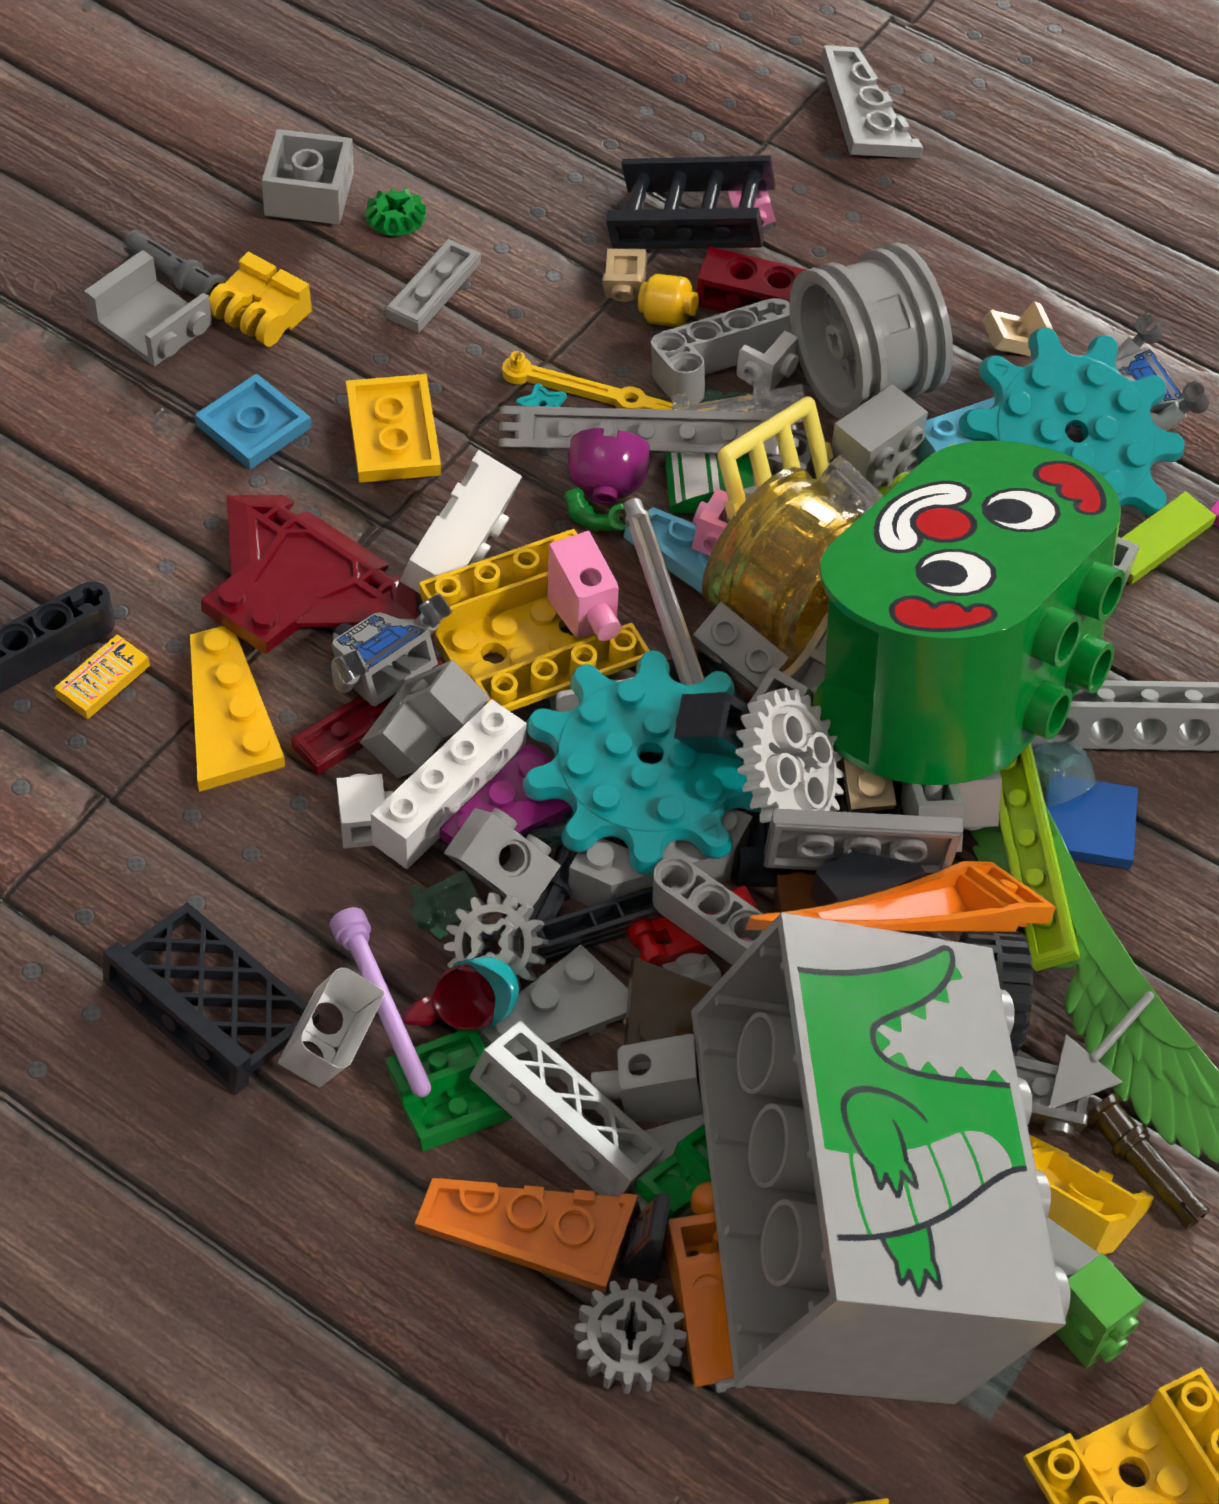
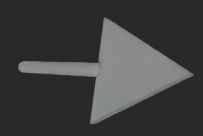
(1082, 1073)

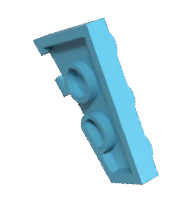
(675, 542)

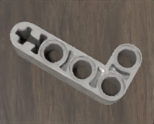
(691, 351)

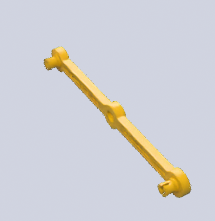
(519, 371)

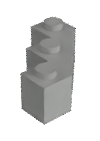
(606, 873)

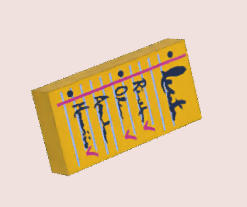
(102, 676)

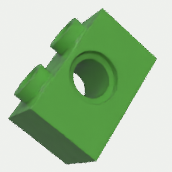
(1099, 1312)

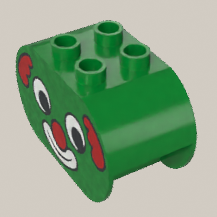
(968, 611)

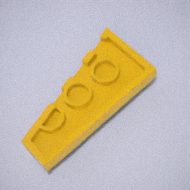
(229, 715)

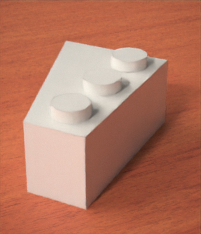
(465, 522)

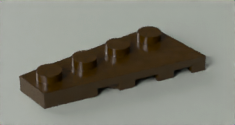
(659, 1003)

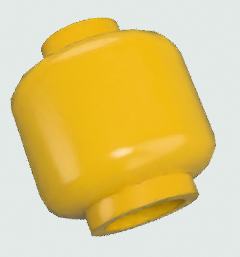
(667, 300)

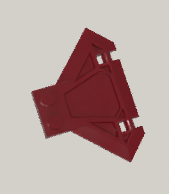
(297, 575)

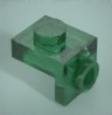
(438, 904)

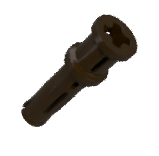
(1132, 1143)

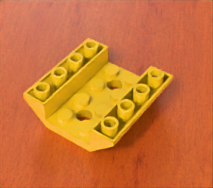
(506, 611)
(1167, 1439)

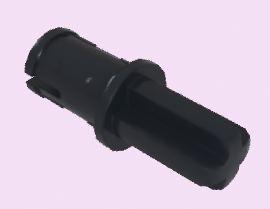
(557, 889)

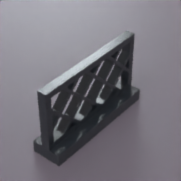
(175, 1011)

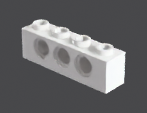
(415, 811)

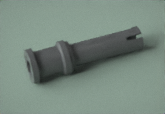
(187, 274)

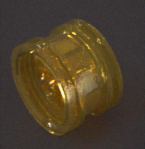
(772, 556)

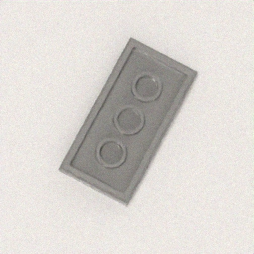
(811, 837)

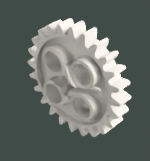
(788, 755)

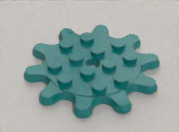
(1082, 391)
(614, 790)

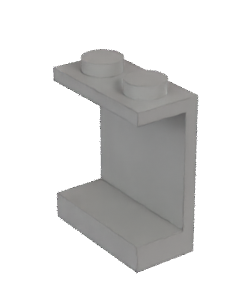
(145, 312)

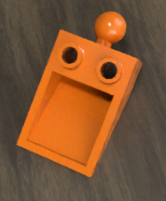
(699, 1288)

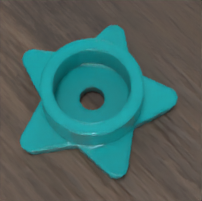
(542, 396)

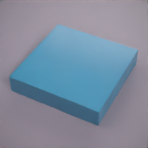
(253, 421)

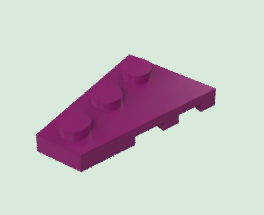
(507, 794)

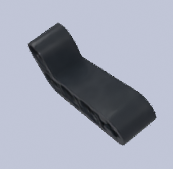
(54, 632)

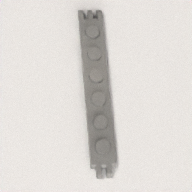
(663, 429)

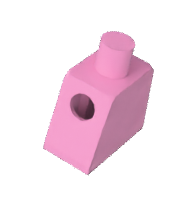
(583, 587)

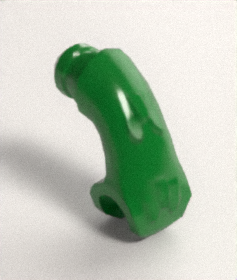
(583, 514)

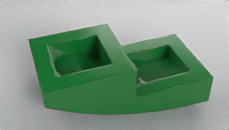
(678, 1173)

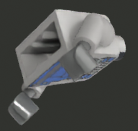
(1137, 363)
(385, 651)

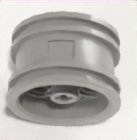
(871, 328)

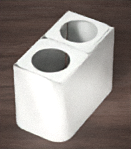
(350, 994)

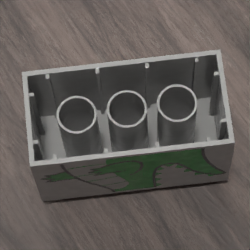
(872, 1165)

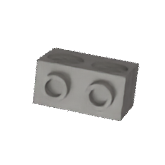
(737, 648)

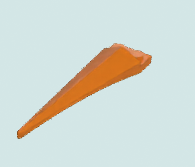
(953, 899)

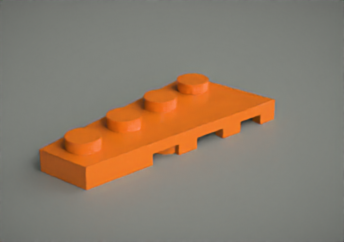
(544, 1230)

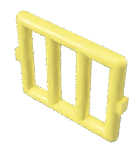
(753, 444)

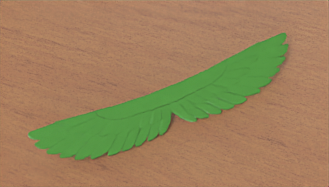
(1155, 1055)

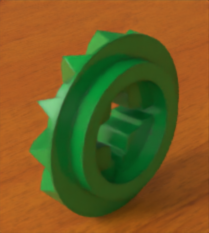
(394, 222)

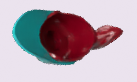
(468, 996)

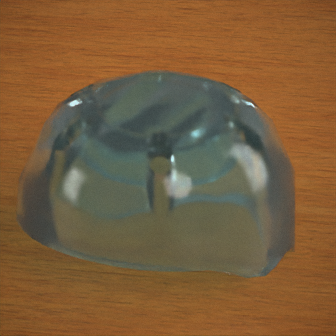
(1063, 771)

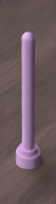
(352, 932)

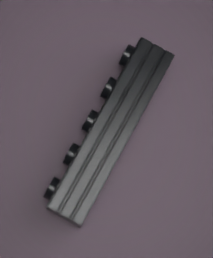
(596, 923)

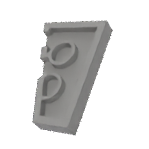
(565, 1003)

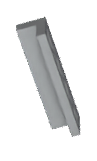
(557, 1117)

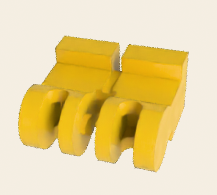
(261, 300)

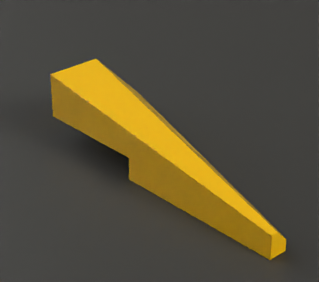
(1088, 1201)

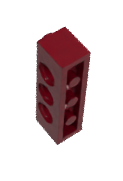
(738, 280)

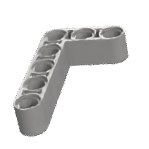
(700, 894)

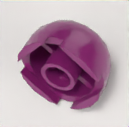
(608, 465)

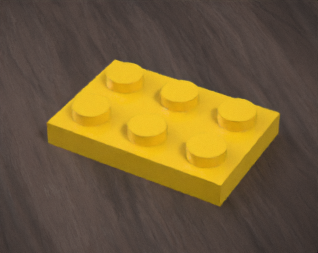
(393, 428)

